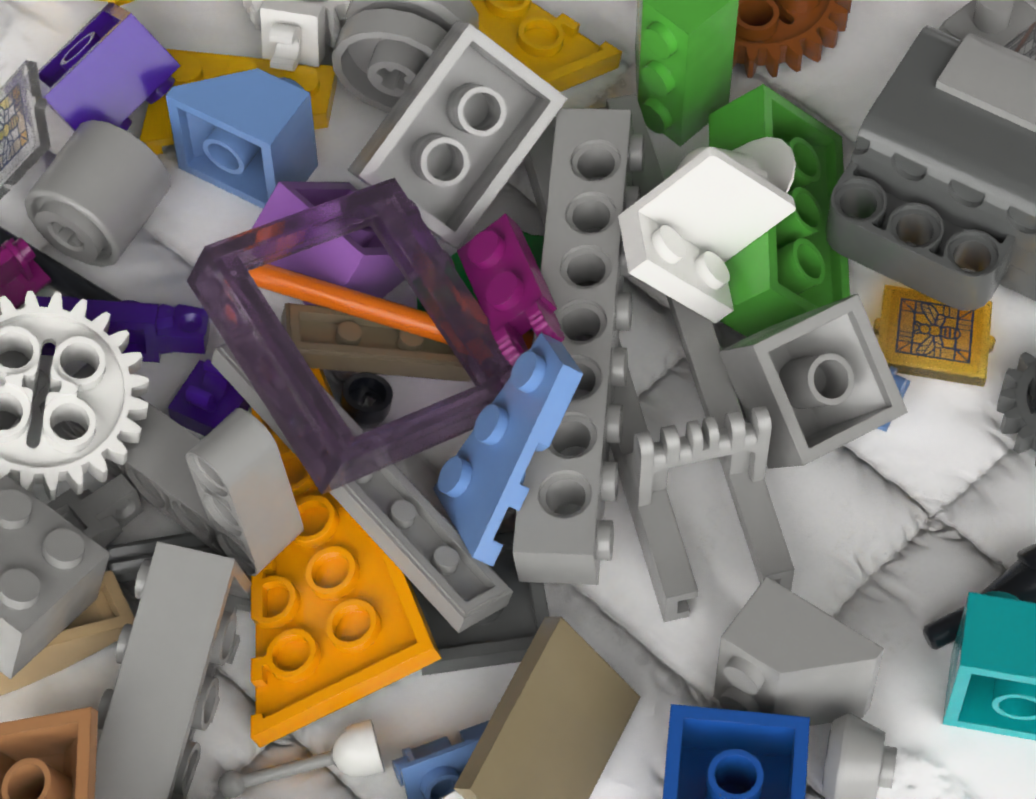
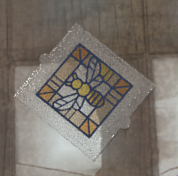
(22, 125)

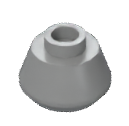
(856, 760)

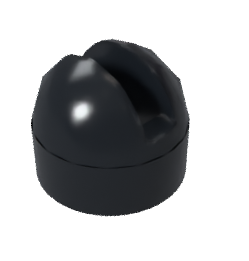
(355, 392)

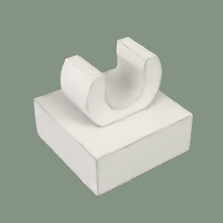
(292, 33)

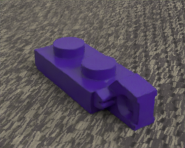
(151, 327)

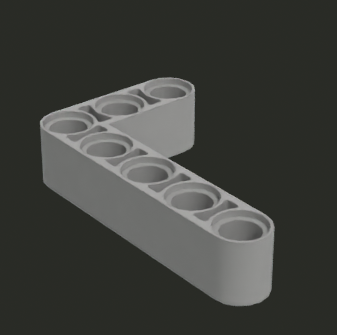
(219, 488)

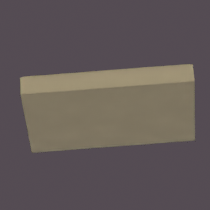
(551, 723)

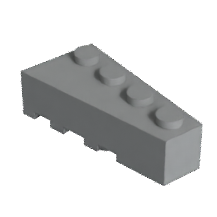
(168, 672)

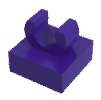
(205, 399)

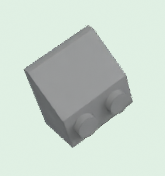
(817, 378)
(794, 660)

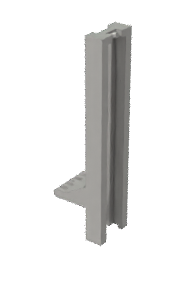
(723, 432)

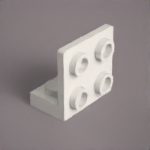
(696, 223)

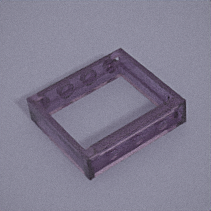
(283, 376)

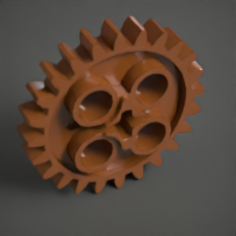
(785, 30)

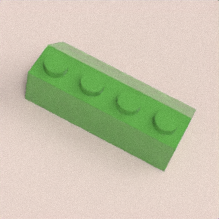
(792, 263)

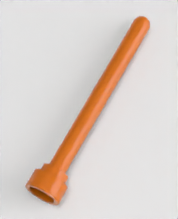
(351, 302)

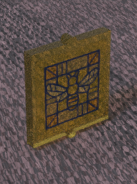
(933, 338)

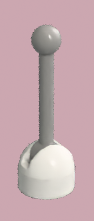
(353, 753)

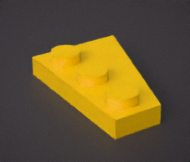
(545, 43)

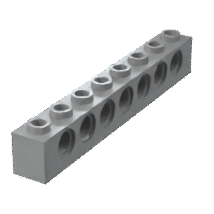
(585, 146)

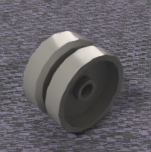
(390, 42)

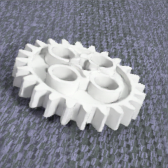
(99, 403)

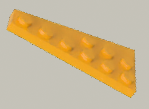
(328, 615)

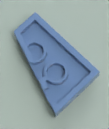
(494, 459)

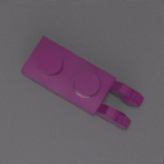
(509, 286)

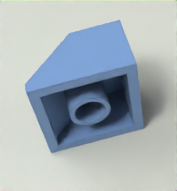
(244, 132)

